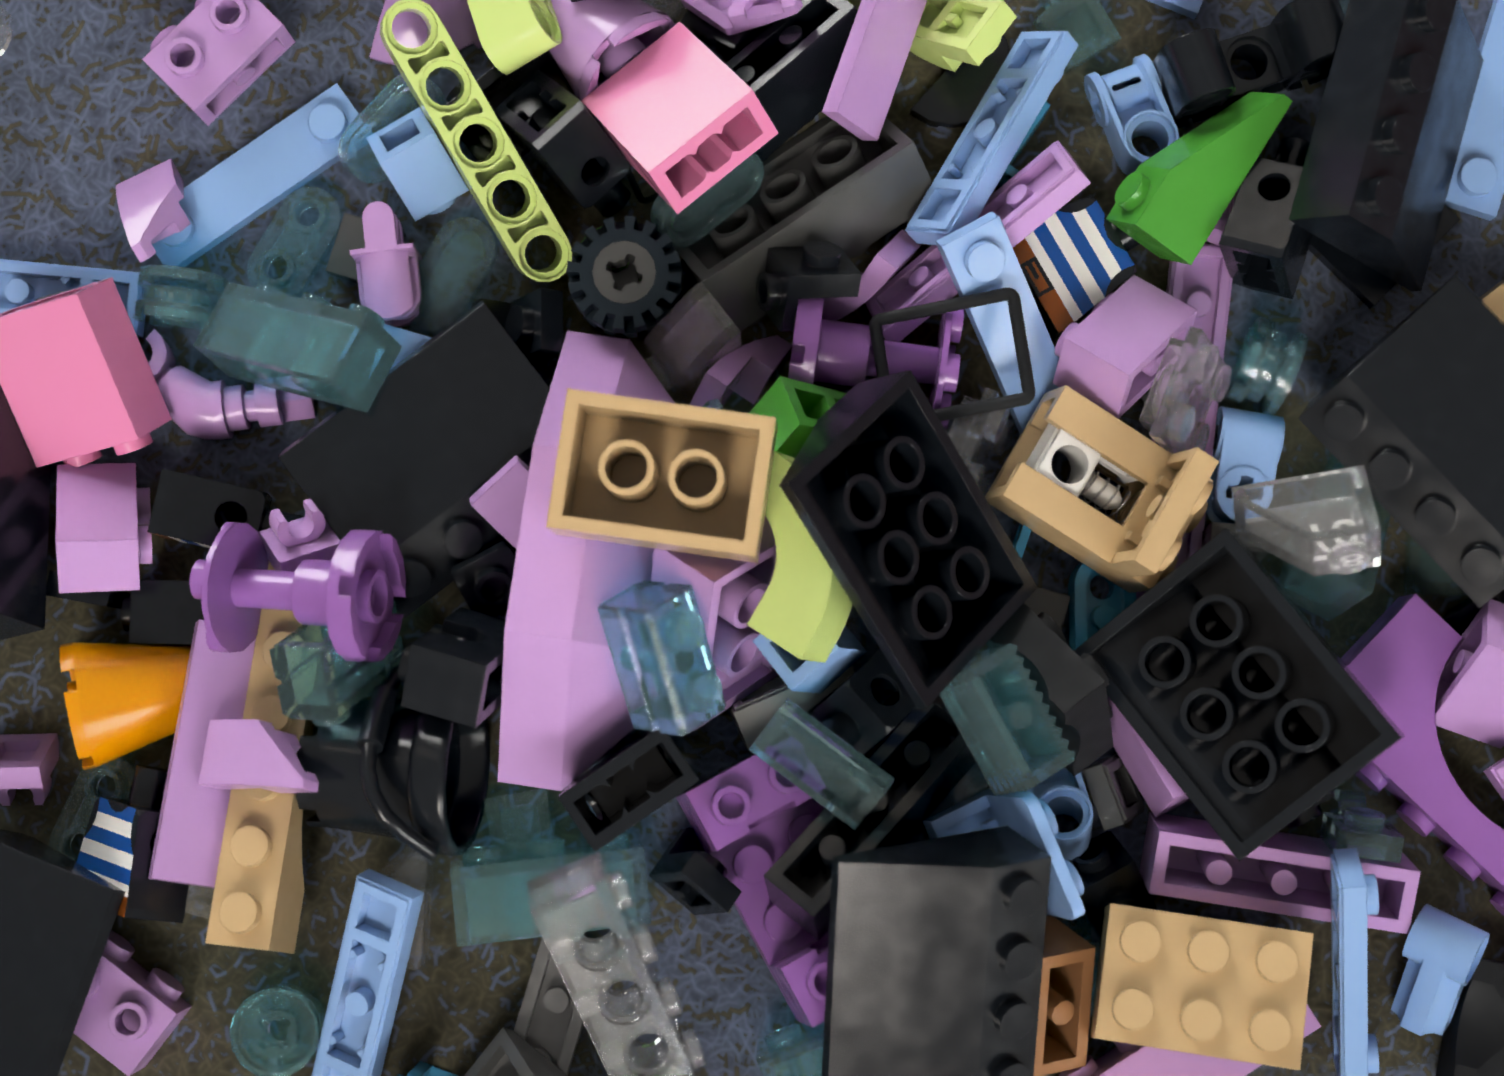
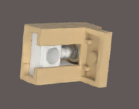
(1159, 502)

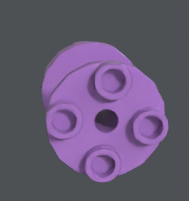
(844, 353)
(345, 594)

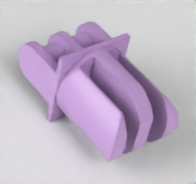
(388, 268)

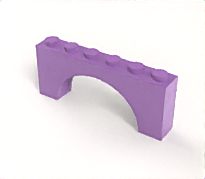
(1401, 669)

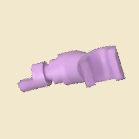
(213, 408)

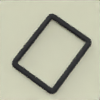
(954, 304)

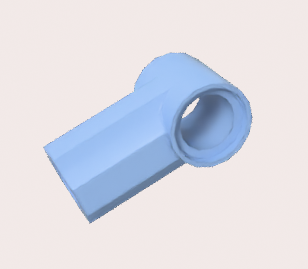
(1440, 963)

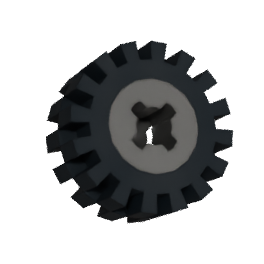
(635, 303)

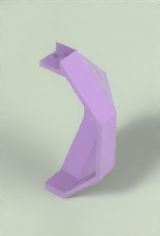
(557, 672)

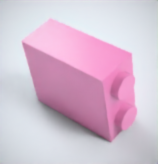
(680, 116)
(78, 376)

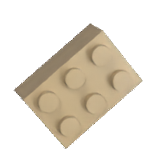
(662, 475)
(1202, 986)

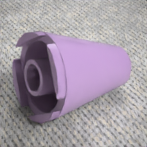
(603, 38)

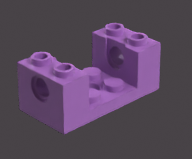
(747, 823)

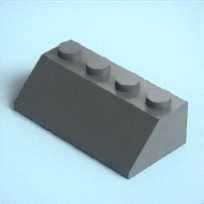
(812, 189)

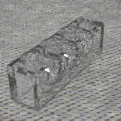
(587, 897)

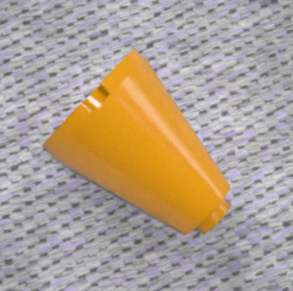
(121, 696)

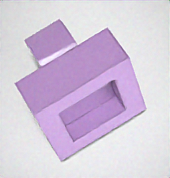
(299, 539)
(27, 764)

